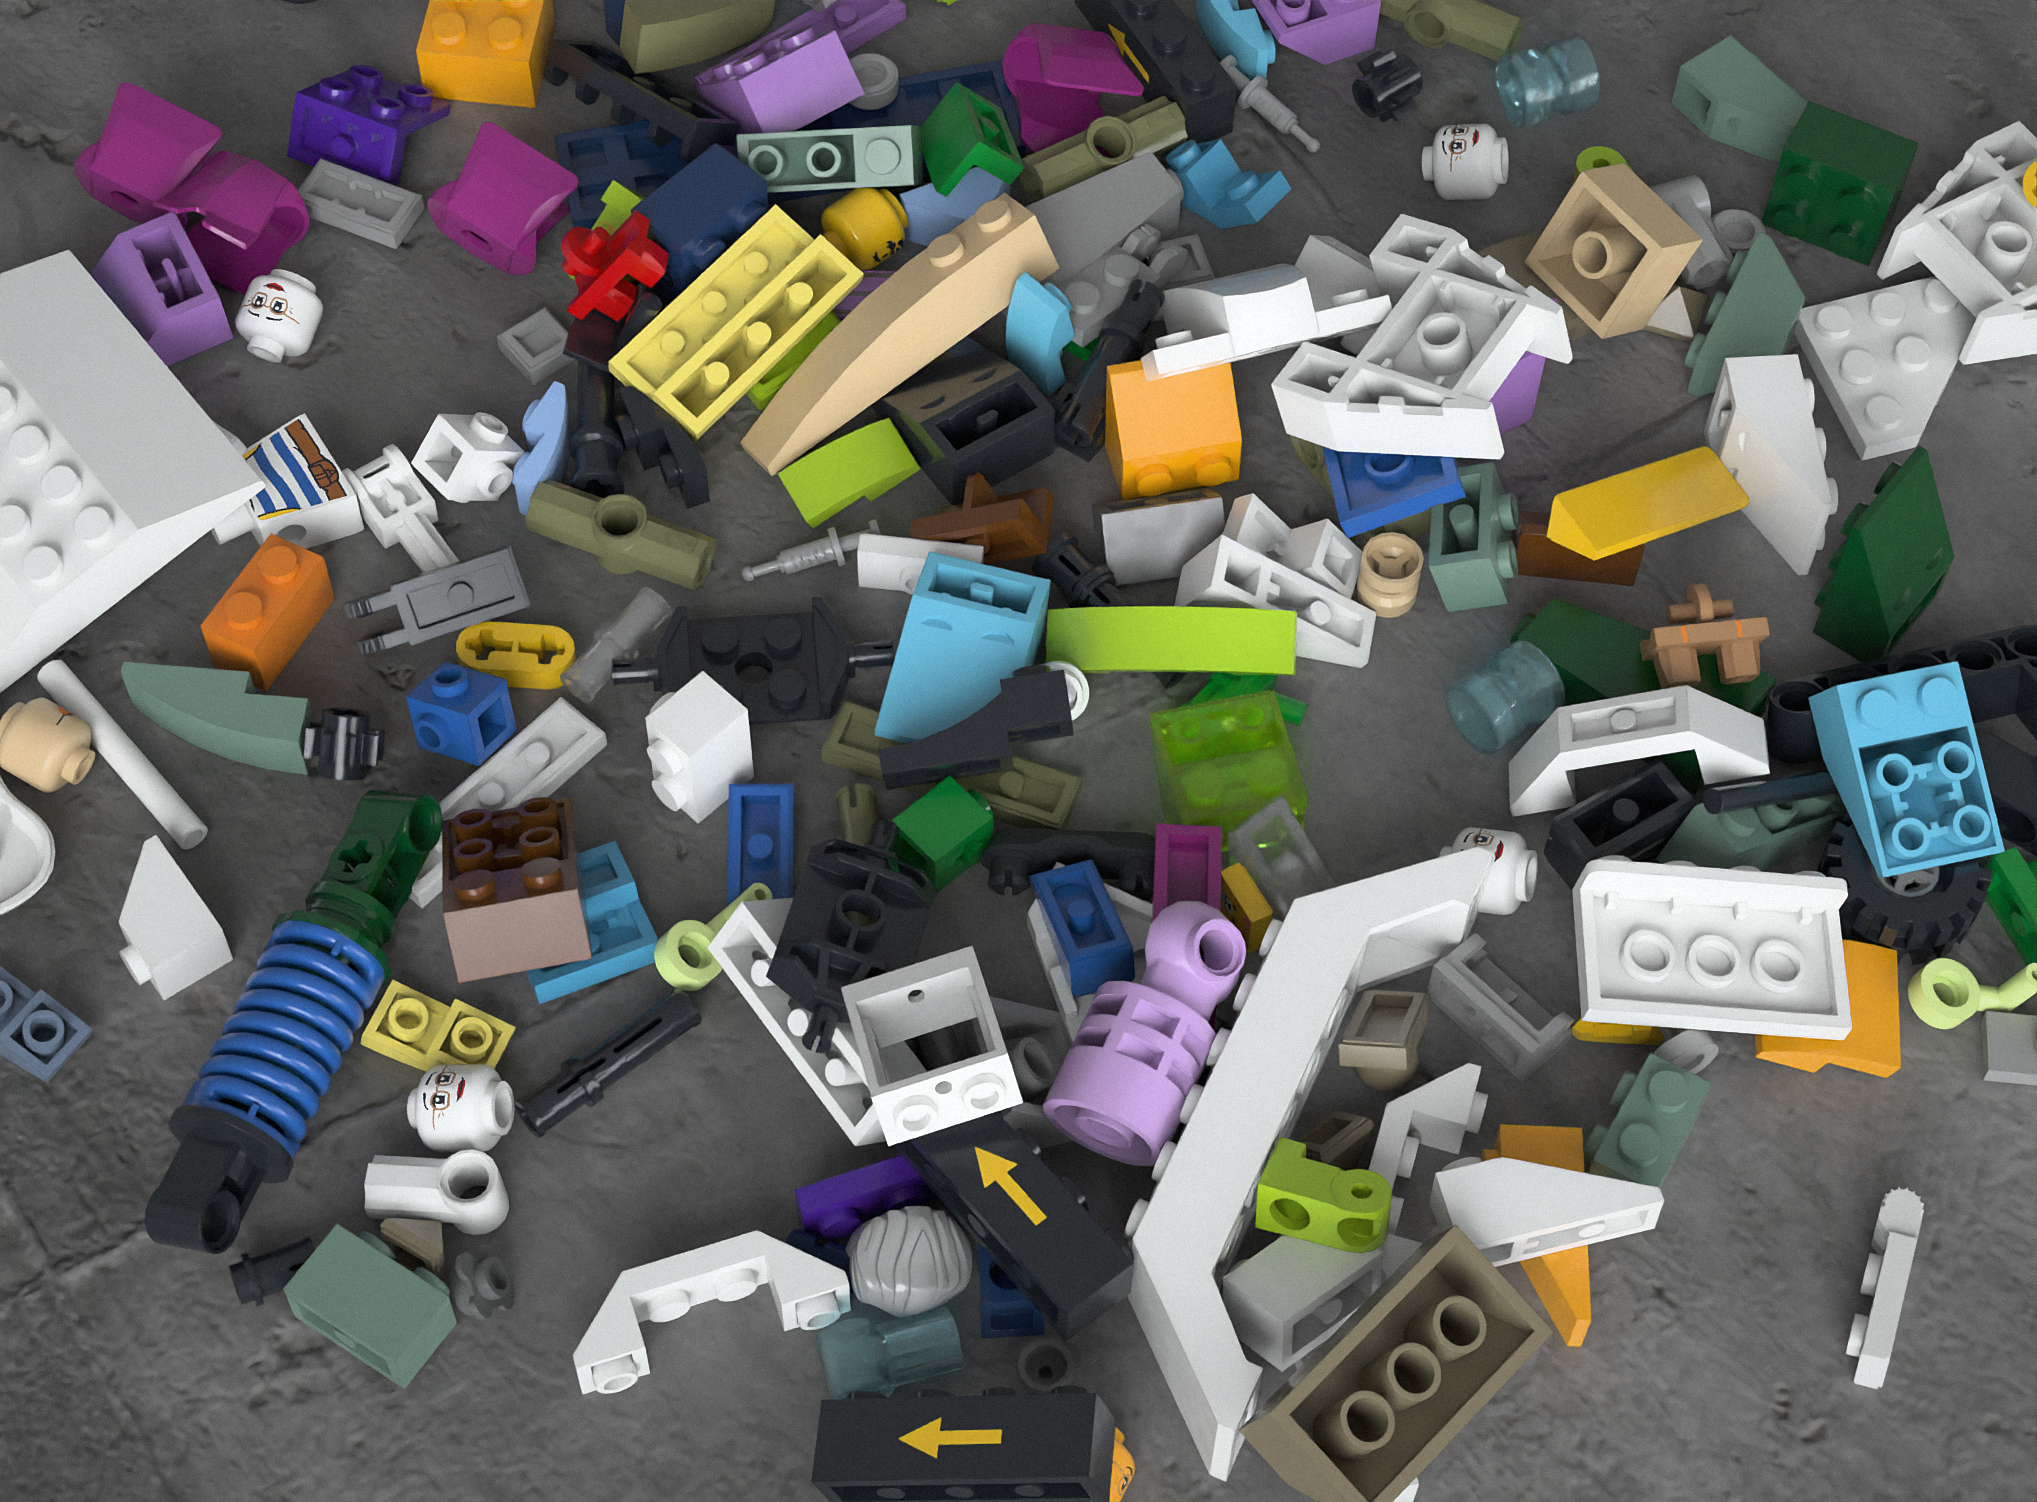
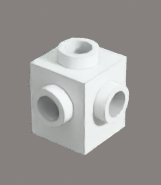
(468, 457)

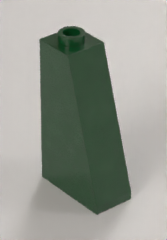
(1603, 661)

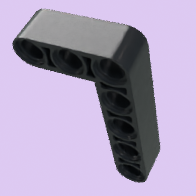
(1994, 668)

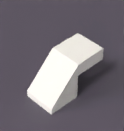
(1311, 550)

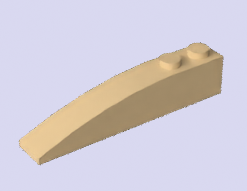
(903, 327)

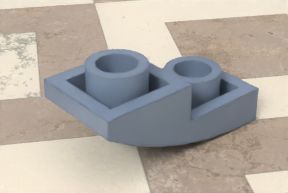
(37, 1029)

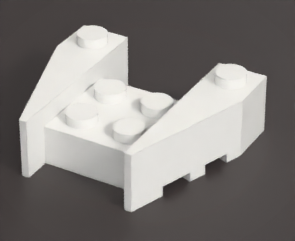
(1981, 243)
(1433, 359)

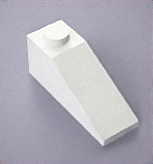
(1238, 577)
(1536, 1209)

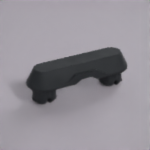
(1028, 851)

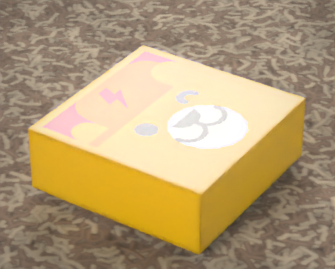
(1245, 906)

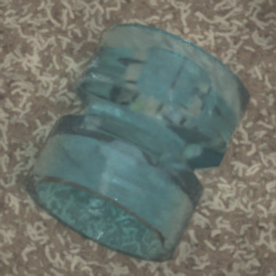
(1556, 79)
(1501, 699)

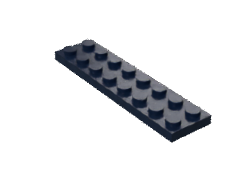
(632, 160)

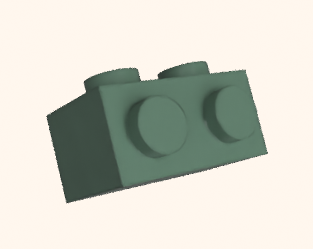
(1472, 542)
(1651, 1123)
(372, 1303)

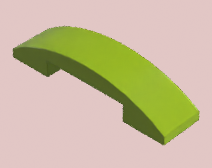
(1174, 639)

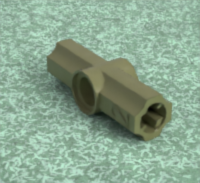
(1461, 22)
(1150, 127)
(649, 542)

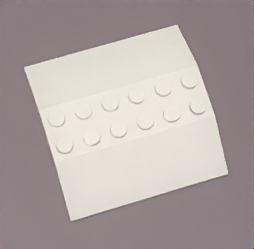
(98, 460)

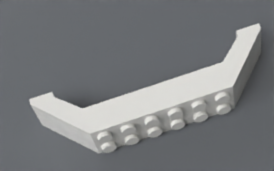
(1254, 1096)

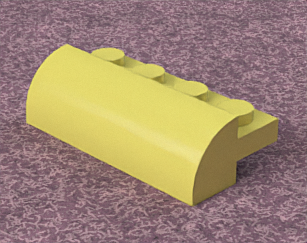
(736, 321)

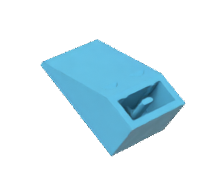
(957, 642)
(1909, 768)

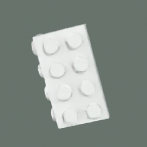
(1711, 948)

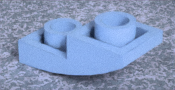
(547, 439)

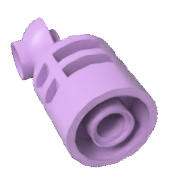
(1148, 1039)

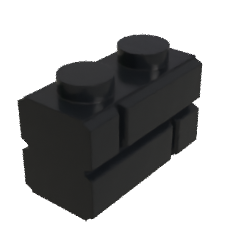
(1624, 820)

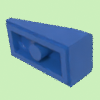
(761, 838)
(1084, 927)

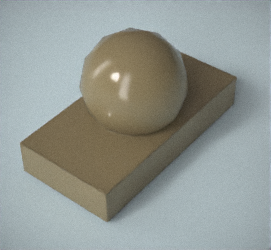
(1385, 1038)

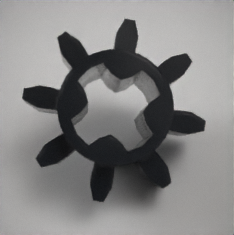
(1387, 85)
(343, 743)

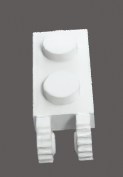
(1886, 1282)

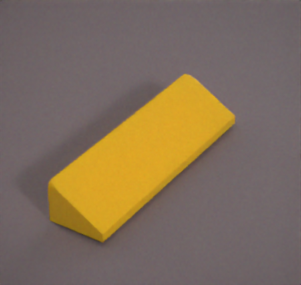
(1644, 504)

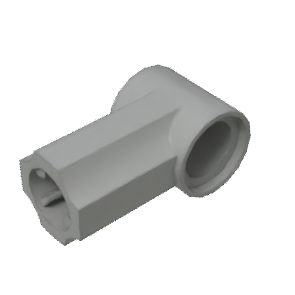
(1692, 203)

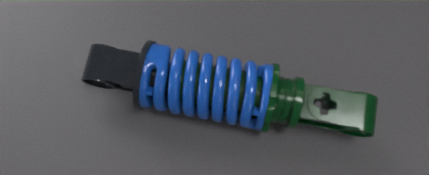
(291, 1027)

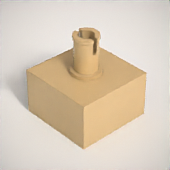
(1613, 250)

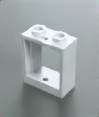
(886, 1015)

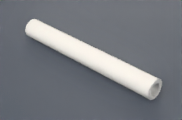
(124, 755)

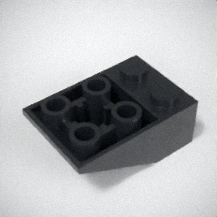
(970, 417)

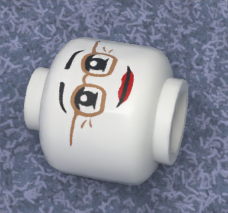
(1466, 162)
(279, 315)
(1511, 871)
(461, 1108)

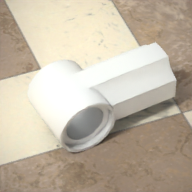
(433, 1190)

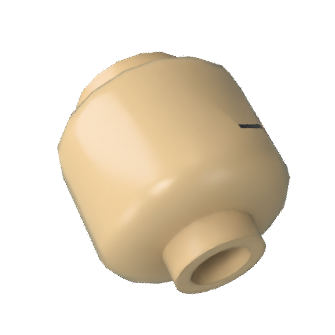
(45, 745)

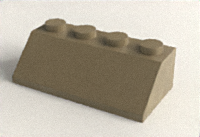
(1398, 1376)

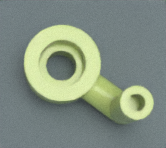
(692, 940)
(1961, 993)

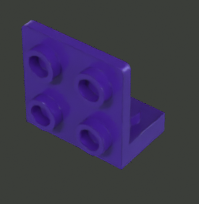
(361, 121)

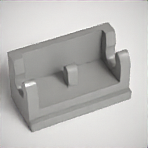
(1496, 1010)

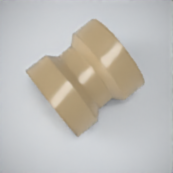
(1389, 574)

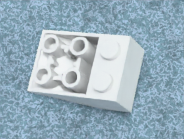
(1771, 447)

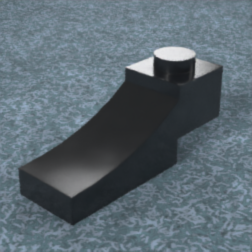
(1027, 710)

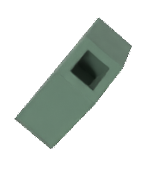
(1749, 320)

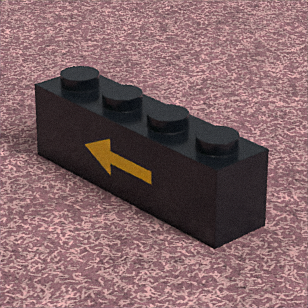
(1169, 61)
(1025, 1218)
(965, 1447)

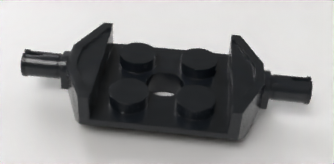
(799, 649)
(825, 949)

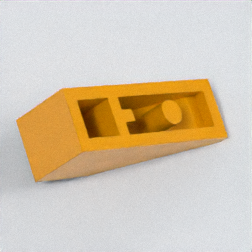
(1564, 1275)

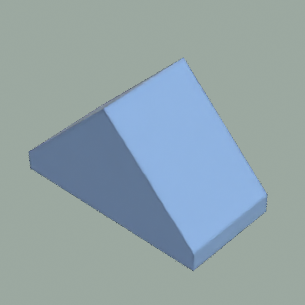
(935, 215)

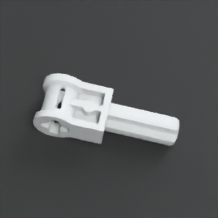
(400, 508)

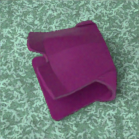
(1059, 79)
(144, 154)
(503, 200)
(247, 218)

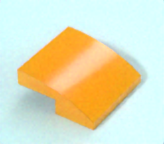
(1874, 1011)

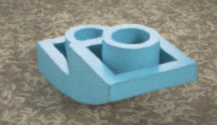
(1236, 34)
(1037, 331)

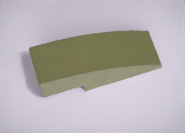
(686, 32)

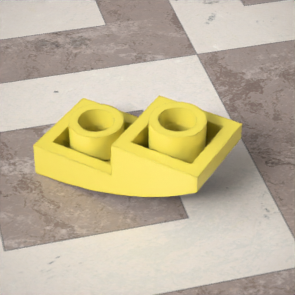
(433, 1034)

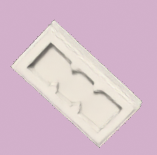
(898, 561)

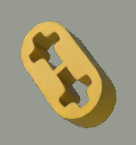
(517, 652)

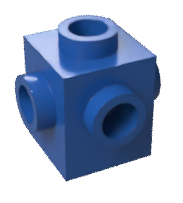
(461, 713)

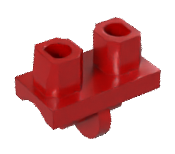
(604, 260)

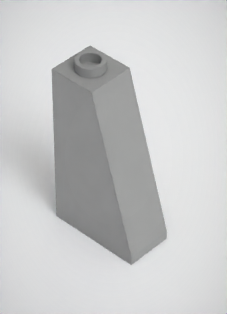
(1103, 212)

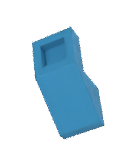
(1219, 189)

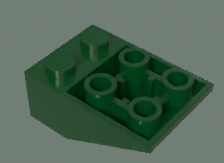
(1887, 564)

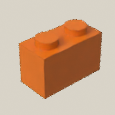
(268, 611)

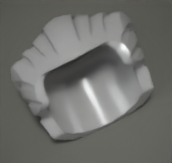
(909, 1260)

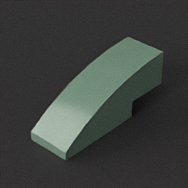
(222, 713)

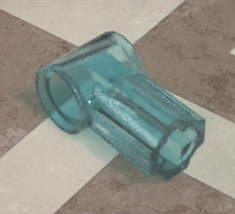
(889, 1354)

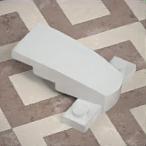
(1251, 317)

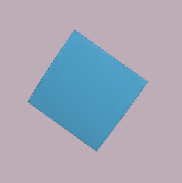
(618, 928)

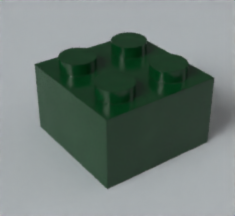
(1839, 183)

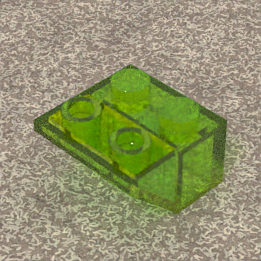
(1225, 761)

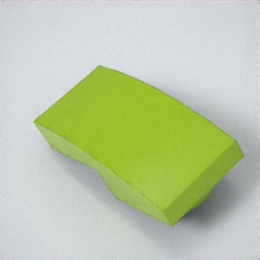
(848, 468)

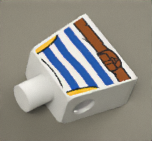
(303, 494)

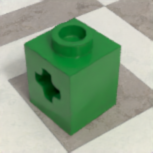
(944, 831)

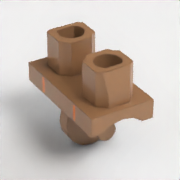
(1732, 641)

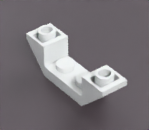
(1632, 727)
(1426, 1116)
(802, 1286)

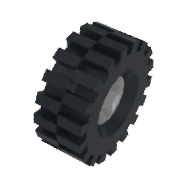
(1923, 917)

